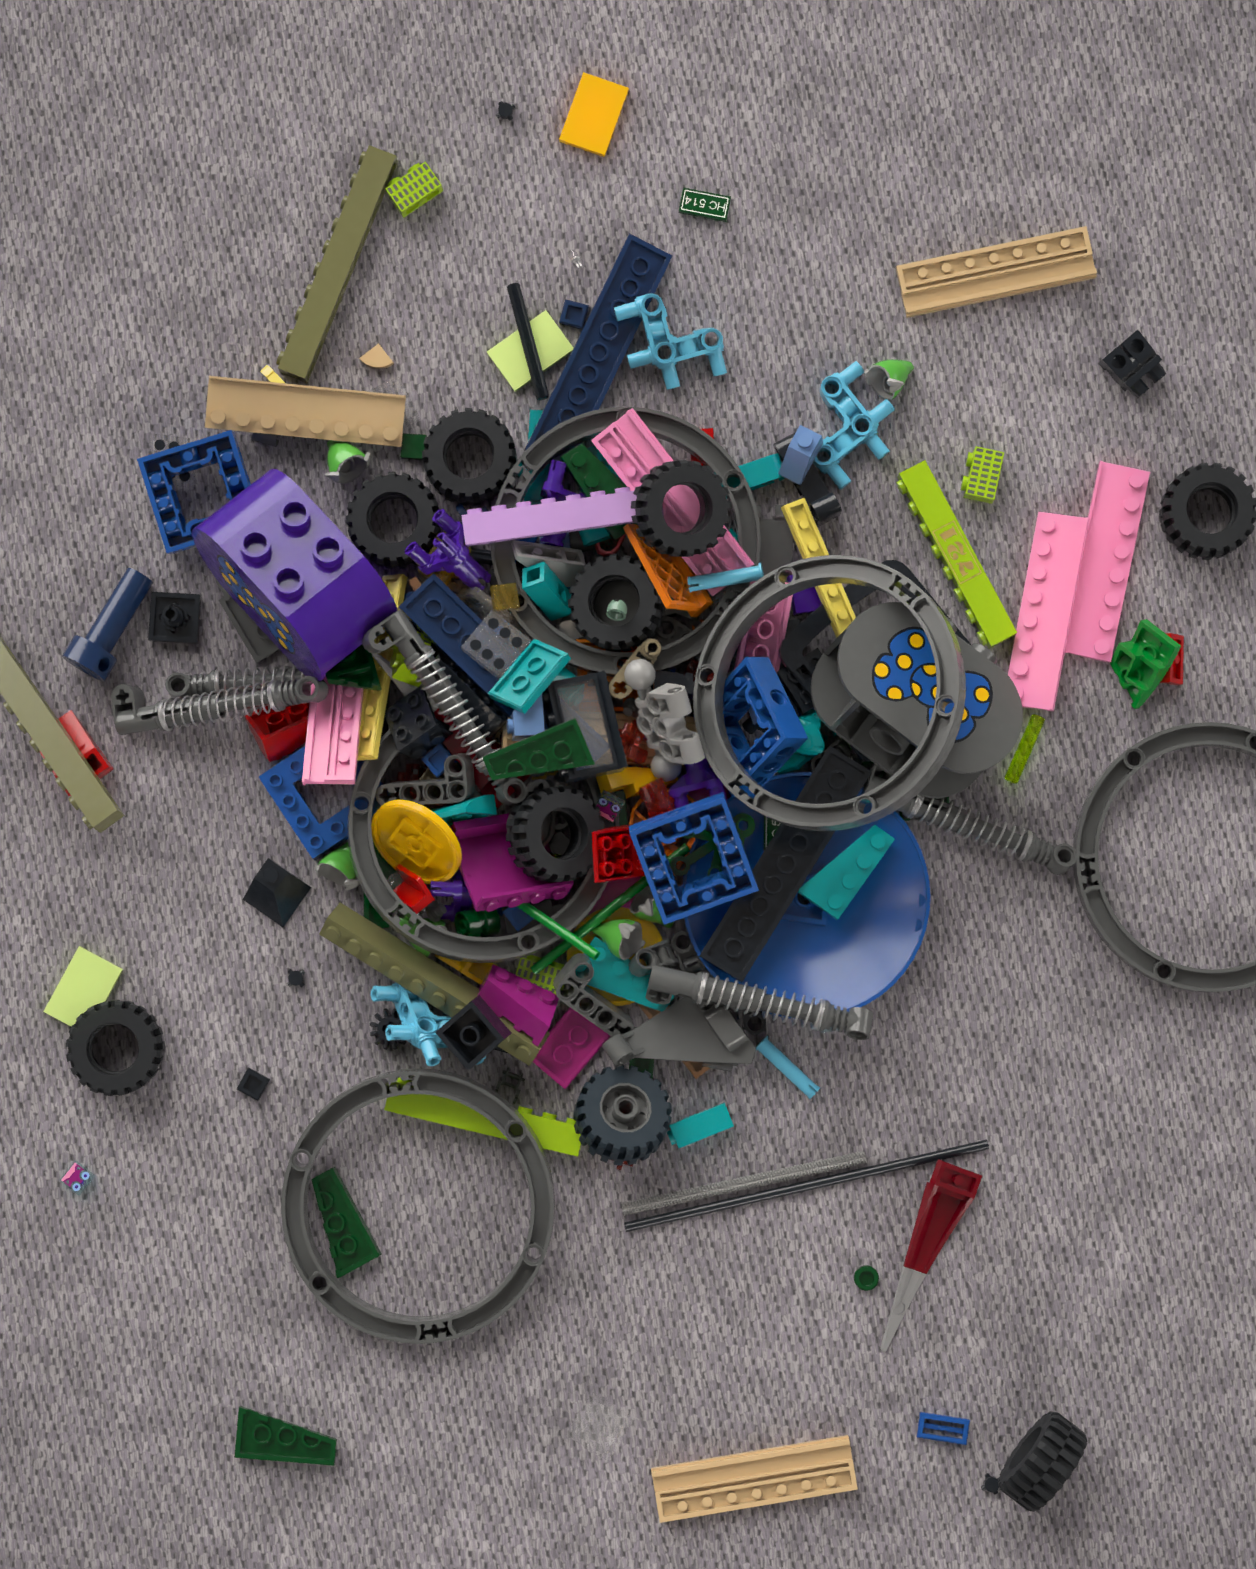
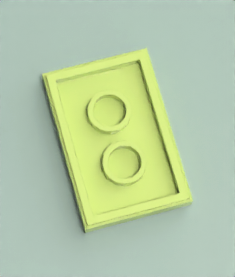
(510, 356)
(84, 984)

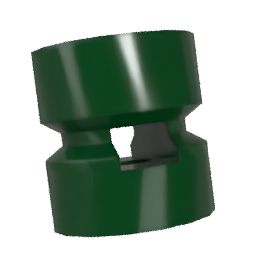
(477, 923)

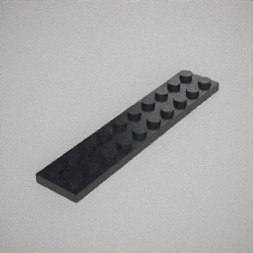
(781, 871)

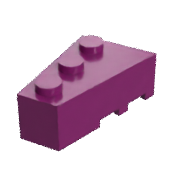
(519, 1001)

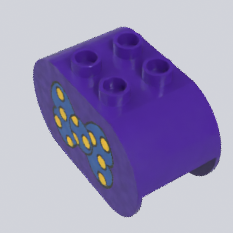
(293, 573)

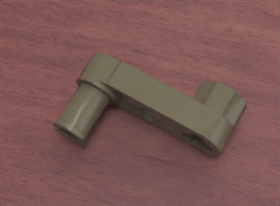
(619, 677)

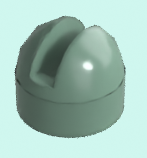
(617, 610)

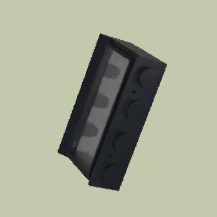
(591, 703)

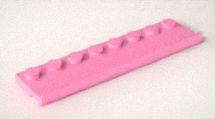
(632, 453)
(1106, 560)
(1047, 608)
(333, 736)

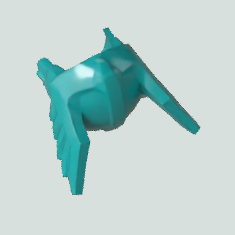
(811, 747)

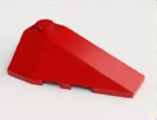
(279, 731)

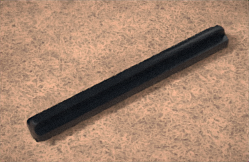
(528, 341)

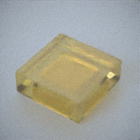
(504, 597)

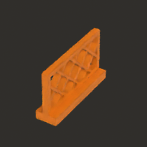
(675, 575)

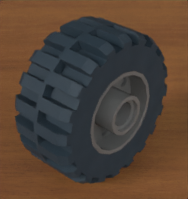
(622, 1115)

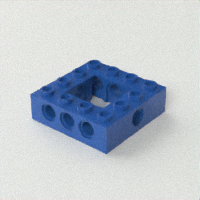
(162, 466)
(758, 686)
(315, 837)
(704, 893)

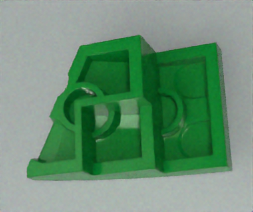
(1144, 661)

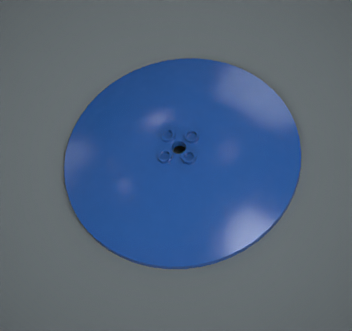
(811, 951)

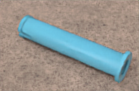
(725, 578)
(788, 1068)

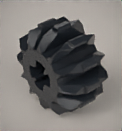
(380, 1028)

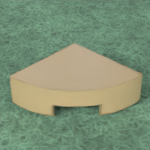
(376, 358)

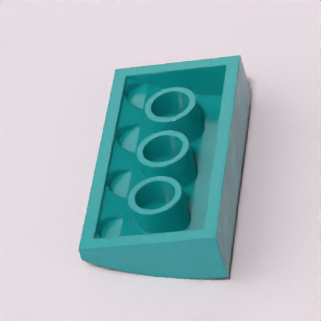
(467, 809)

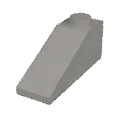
(561, 560)

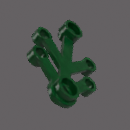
(710, 846)

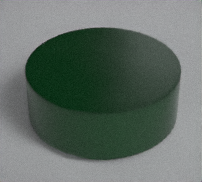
(866, 1277)

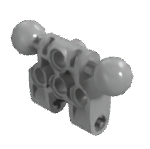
(663, 721)

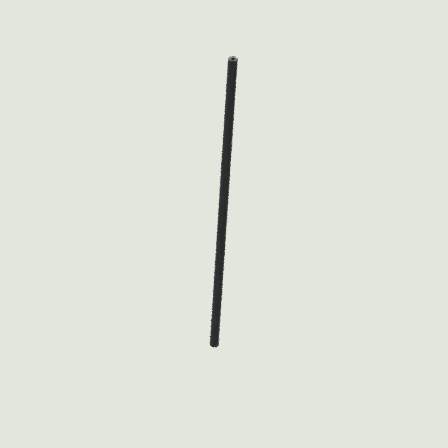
(806, 1185)

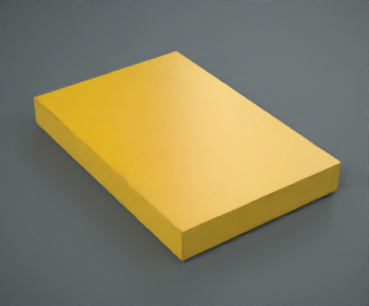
(594, 114)

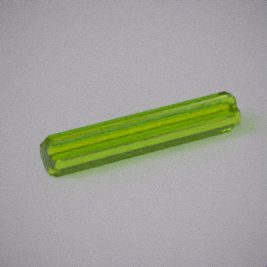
(1024, 749)

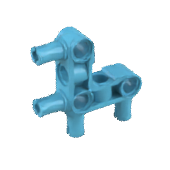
(658, 335)
(850, 412)
(416, 1019)

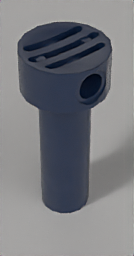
(93, 652)

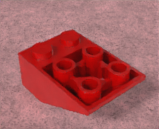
(85, 744)
(614, 855)

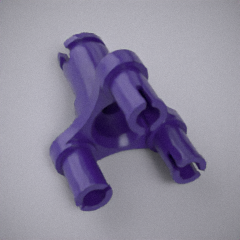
(553, 489)
(450, 553)
(698, 776)
(455, 889)

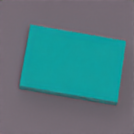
(529, 676)

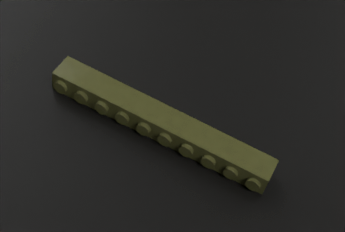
(337, 263)
(55, 744)
(414, 972)

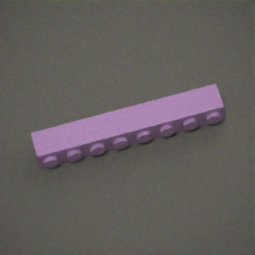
(548, 517)

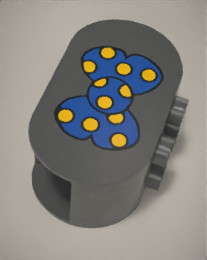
(881, 692)

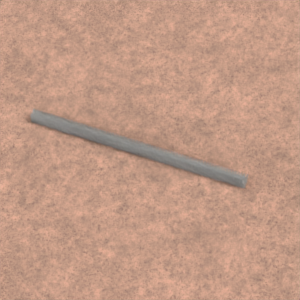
(744, 1182)

